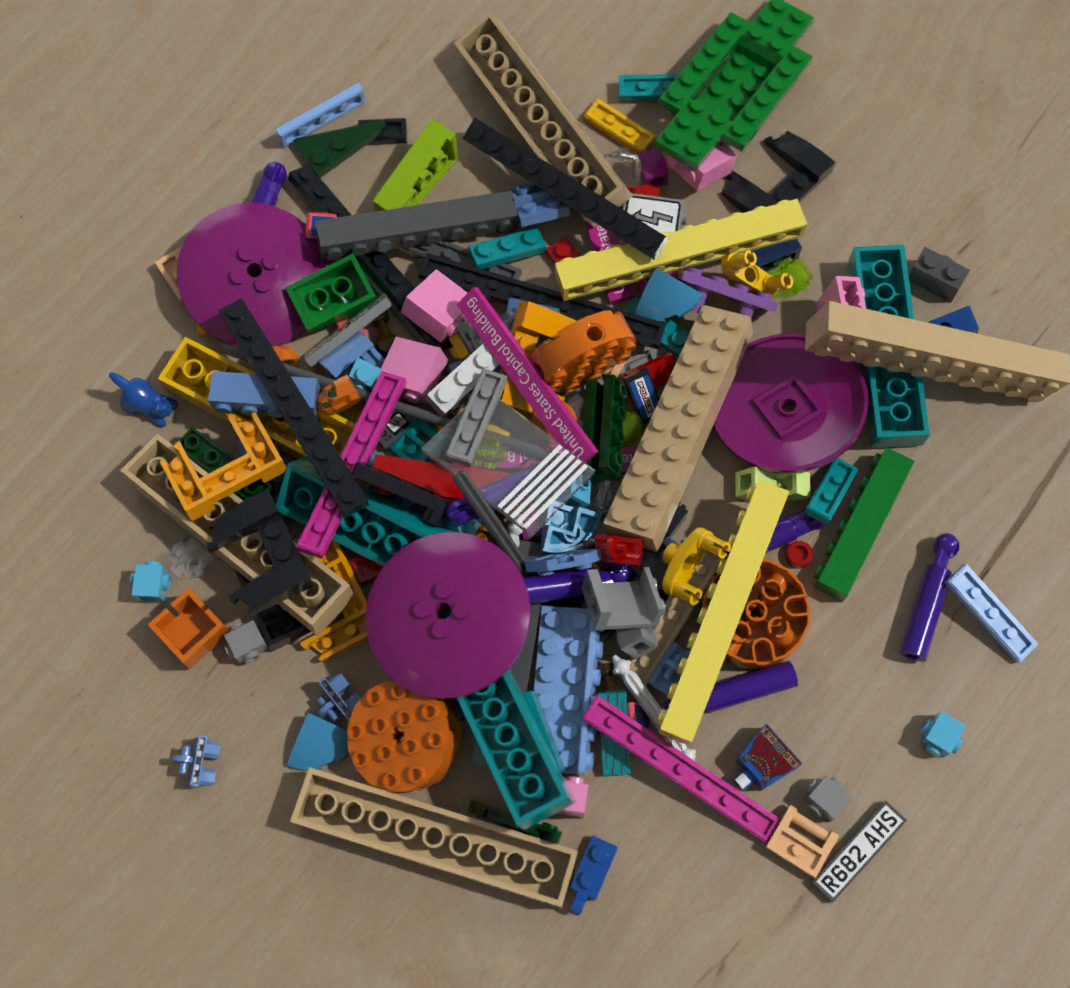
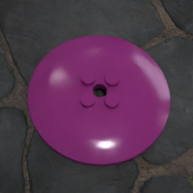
(216, 263)
(827, 399)
(479, 636)

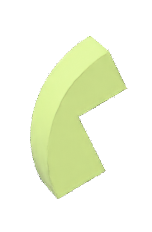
(796, 483)

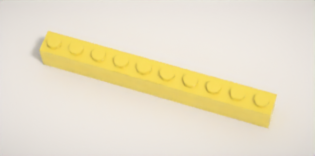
(685, 248)
(723, 613)

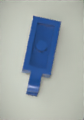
(592, 872)

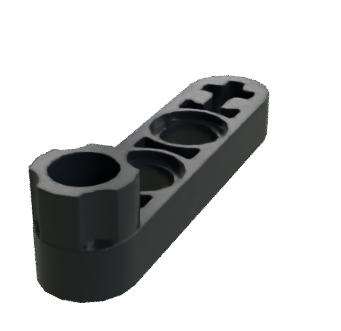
(435, 503)

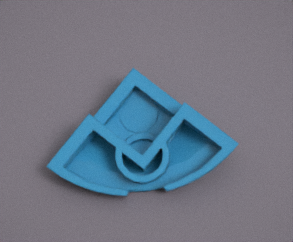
(666, 297)
(568, 528)
(318, 744)

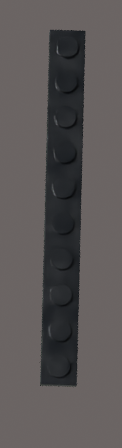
(566, 189)
(374, 263)
(502, 288)
(294, 408)

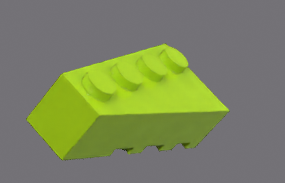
(420, 168)

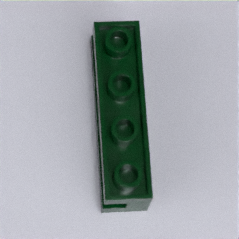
(604, 426)
(211, 457)

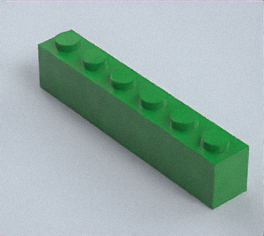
(863, 525)

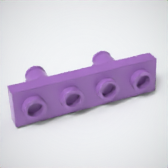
(747, 301)

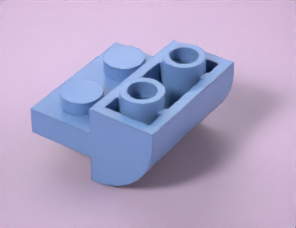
(537, 205)
(340, 360)

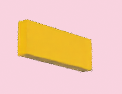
(619, 127)

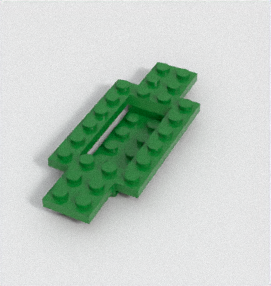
(743, 89)

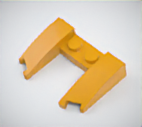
(528, 325)
(200, 493)
(352, 629)

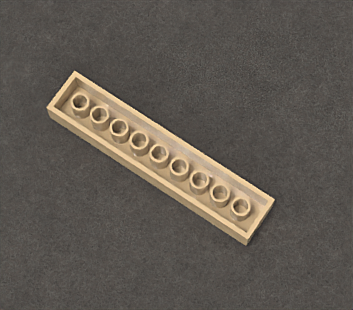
(537, 109)
(936, 352)
(679, 427)
(248, 556)
(435, 837)

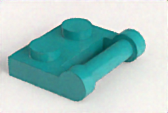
(409, 446)

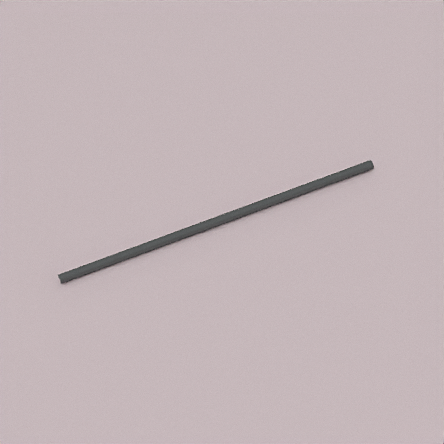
(364, 395)

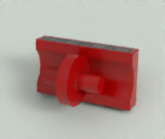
(619, 550)

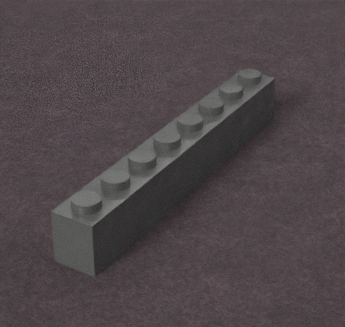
(416, 225)

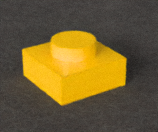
(458, 349)

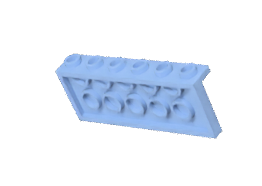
(567, 681)

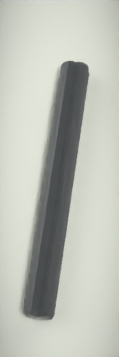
(490, 520)

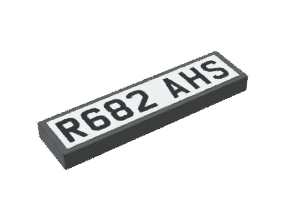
(858, 851)

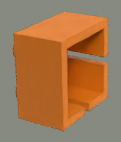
(192, 631)

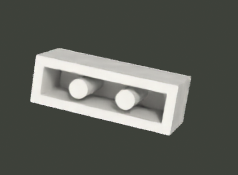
(461, 381)

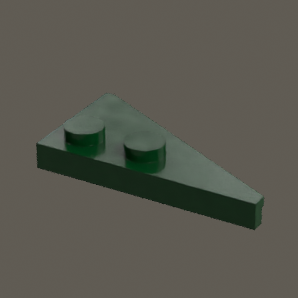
(331, 148)
(545, 831)

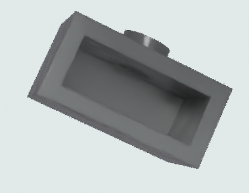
(938, 274)

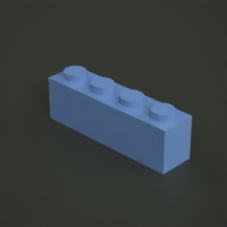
(247, 394)

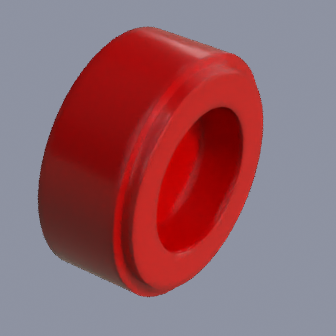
(798, 554)

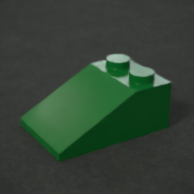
(331, 294)

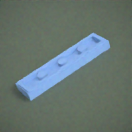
(321, 115)
(991, 613)

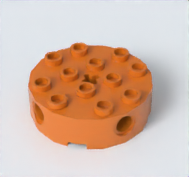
(584, 350)
(780, 621)
(402, 738)

